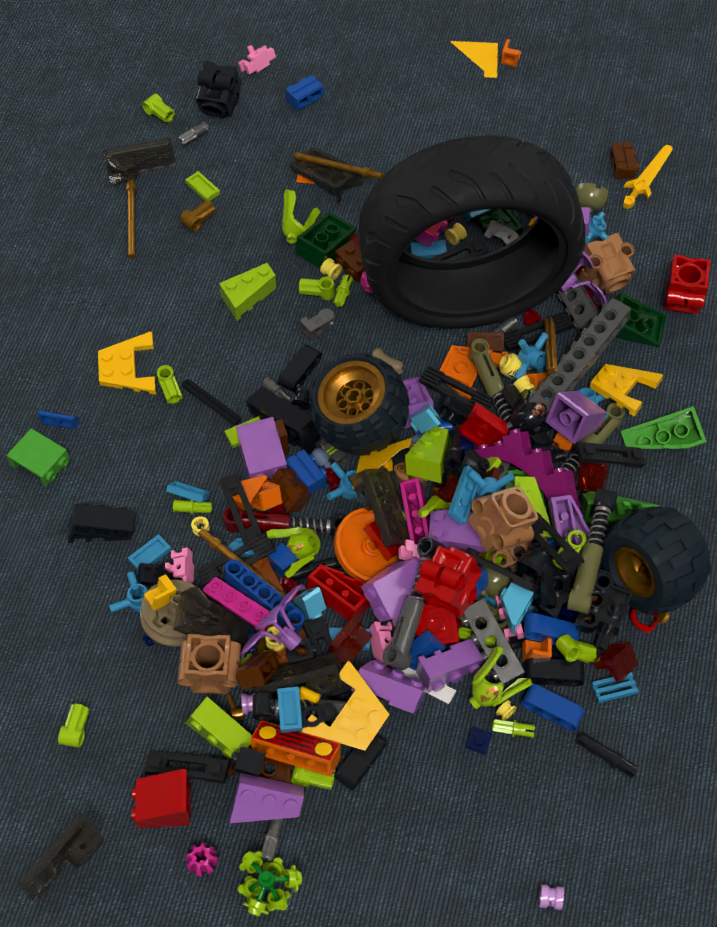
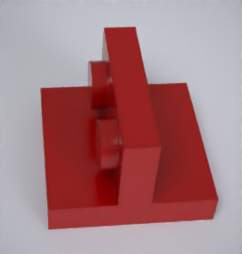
(483, 426)
(440, 623)

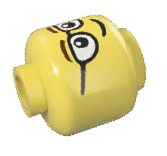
(510, 365)

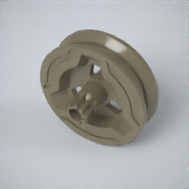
(152, 619)

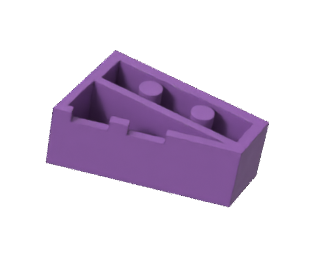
(567, 517)
(449, 665)

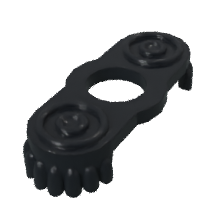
(325, 712)

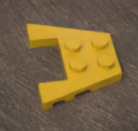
(118, 365)
(618, 381)
(359, 717)

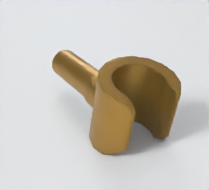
(237, 713)

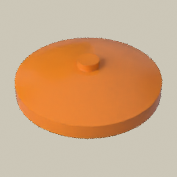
(355, 548)

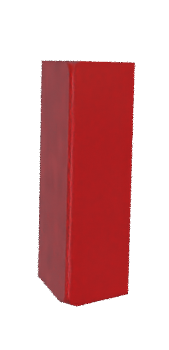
(374, 534)

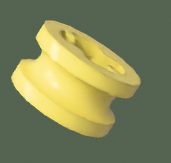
(199, 520)
(506, 710)

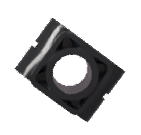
(218, 89)

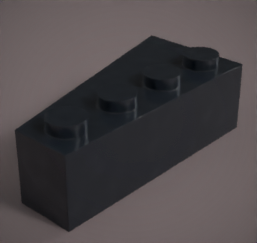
(296, 422)

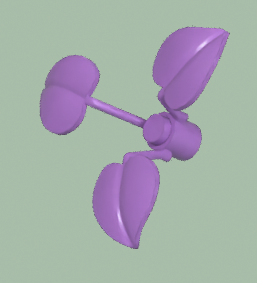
(592, 286)
(286, 635)

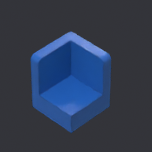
(281, 559)

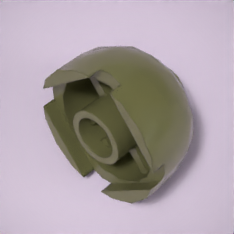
(592, 197)
(496, 583)

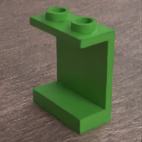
(39, 456)

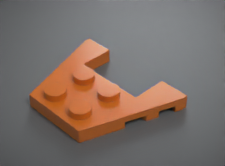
(462, 369)

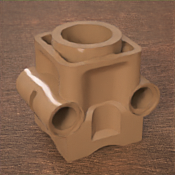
(611, 264)
(503, 519)
(202, 651)

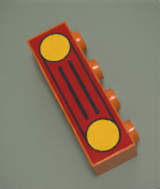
(296, 748)

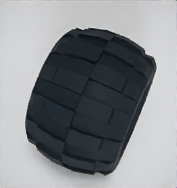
(350, 387)
(657, 559)

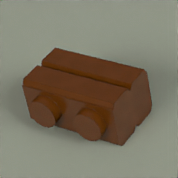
(623, 160)
(293, 492)
(257, 670)

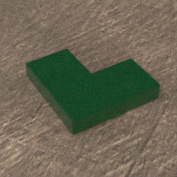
(501, 216)

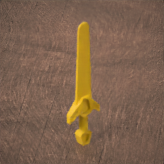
(642, 183)

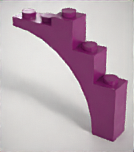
(536, 463)

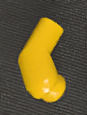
(307, 694)

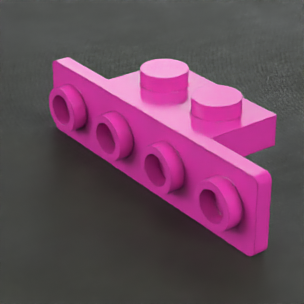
(235, 601)

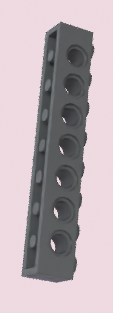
(609, 323)

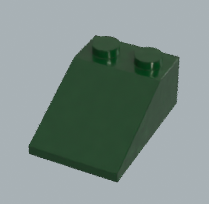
(324, 238)
(644, 323)

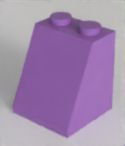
(575, 415)
(261, 448)
(390, 587)

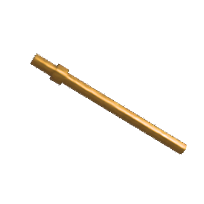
(365, 172)
(131, 190)
(216, 544)

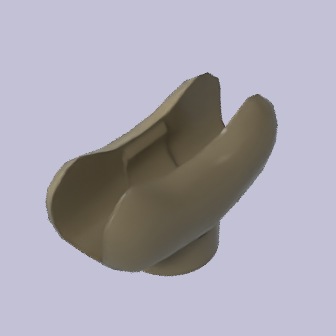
(396, 364)

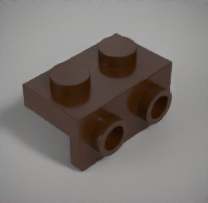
(350, 259)

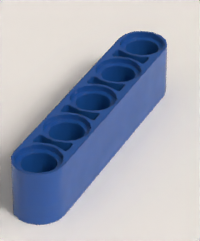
(258, 588)

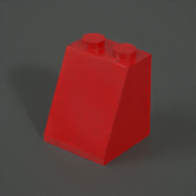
(162, 800)

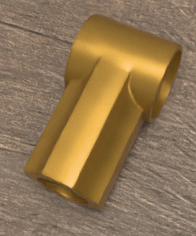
(194, 219)

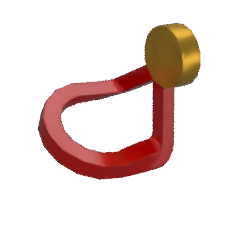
(661, 617)

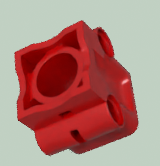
(687, 284)
(449, 580)

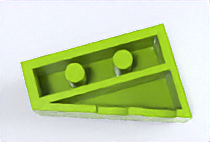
(247, 289)
(428, 455)
(531, 490)
(218, 728)

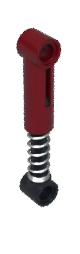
(268, 521)

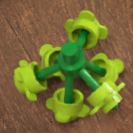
(271, 873)

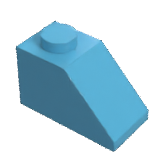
(425, 418)
(310, 603)
(515, 605)

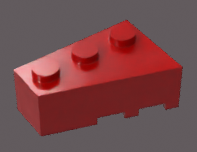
(339, 591)

